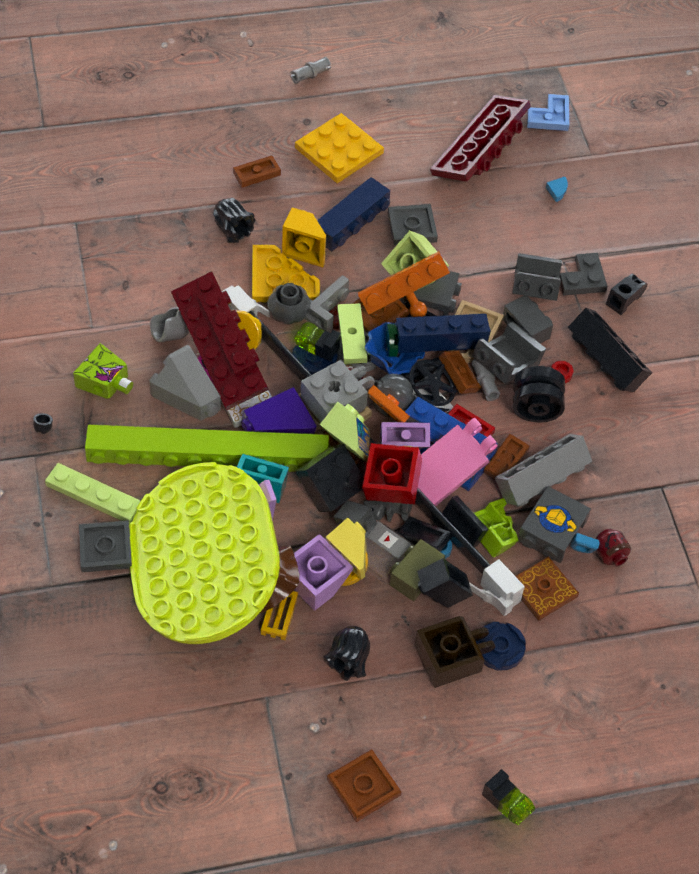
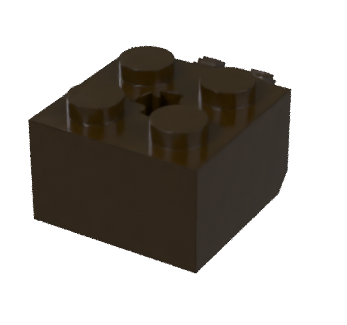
(451, 650)

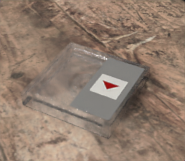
(384, 550)

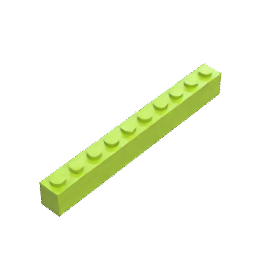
(196, 446)

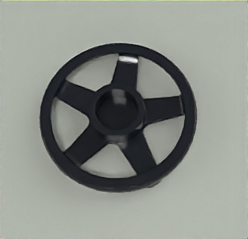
(432, 382)

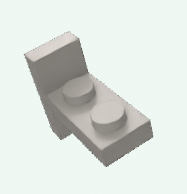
(320, 307)

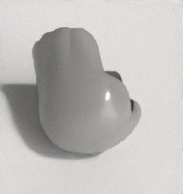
(168, 326)

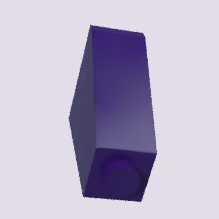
(279, 415)

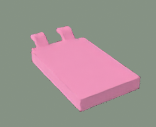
(453, 461)

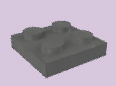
(413, 218)
(105, 546)

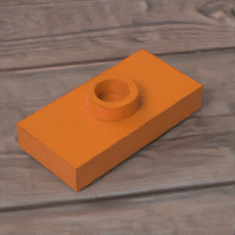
(388, 404)

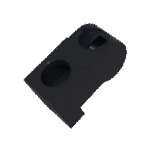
(625, 293)

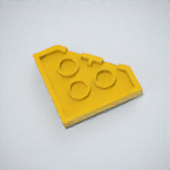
(273, 269)

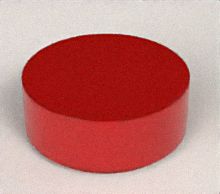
(564, 368)

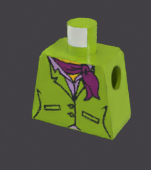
(102, 374)

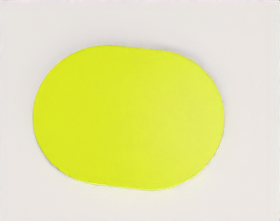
(203, 553)

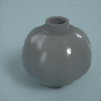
(285, 306)
(398, 387)

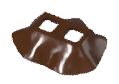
(287, 579)

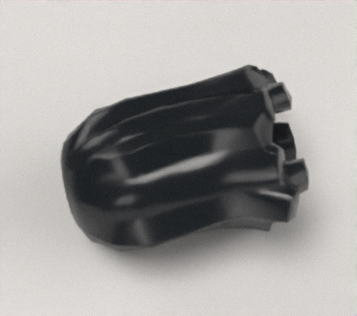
(233, 219)
(349, 652)

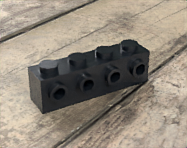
(609, 350)

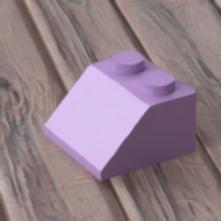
(320, 571)

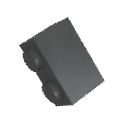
(529, 318)

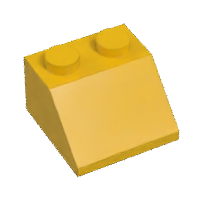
(303, 238)

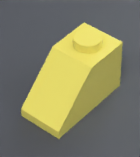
(351, 544)

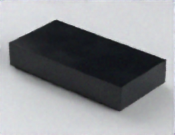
(465, 520)
(415, 529)

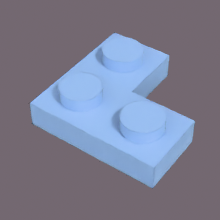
(553, 117)

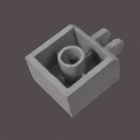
(336, 385)

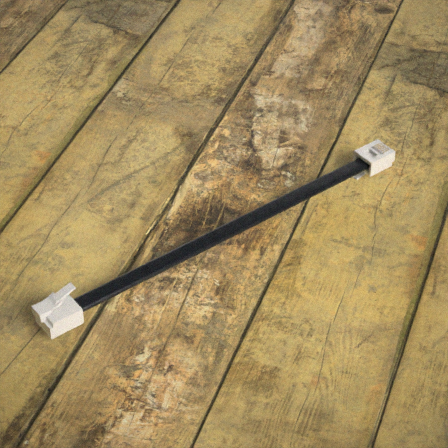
(499, 583)

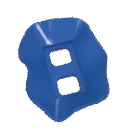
(377, 350)

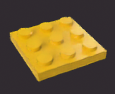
(339, 148)

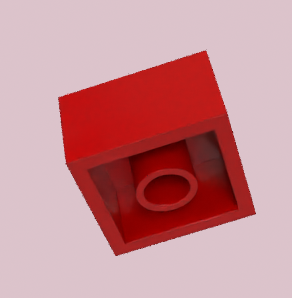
(392, 473)

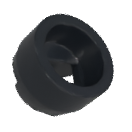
(42, 423)

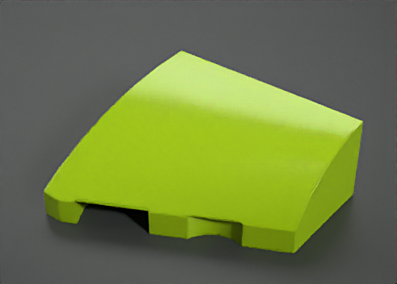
(501, 533)

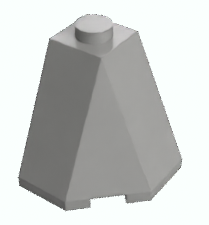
(186, 385)

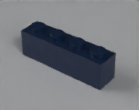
(354, 212)
(441, 332)

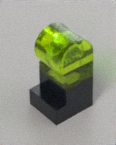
(318, 341)
(508, 798)

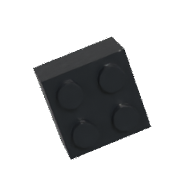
(331, 478)

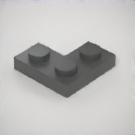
(587, 279)

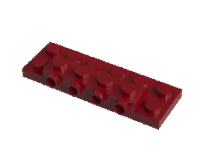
(482, 139)
(220, 340)

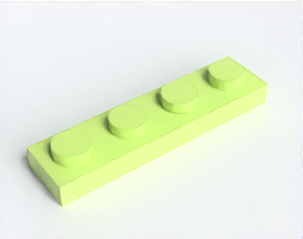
(92, 493)

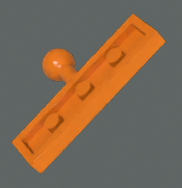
(404, 284)

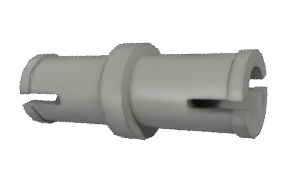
(310, 70)
(486, 381)

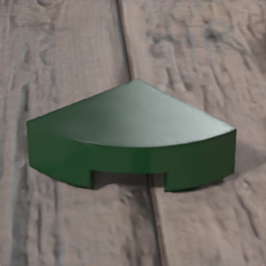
(390, 341)

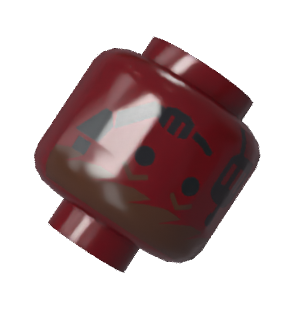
(613, 547)

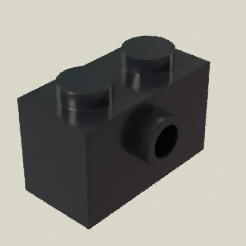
(444, 583)

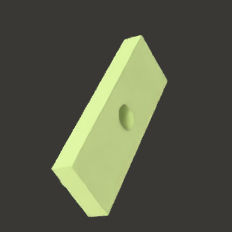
(352, 333)

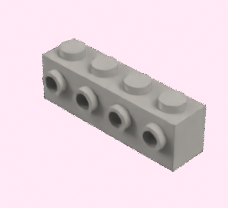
(544, 469)

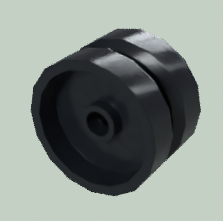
(539, 394)

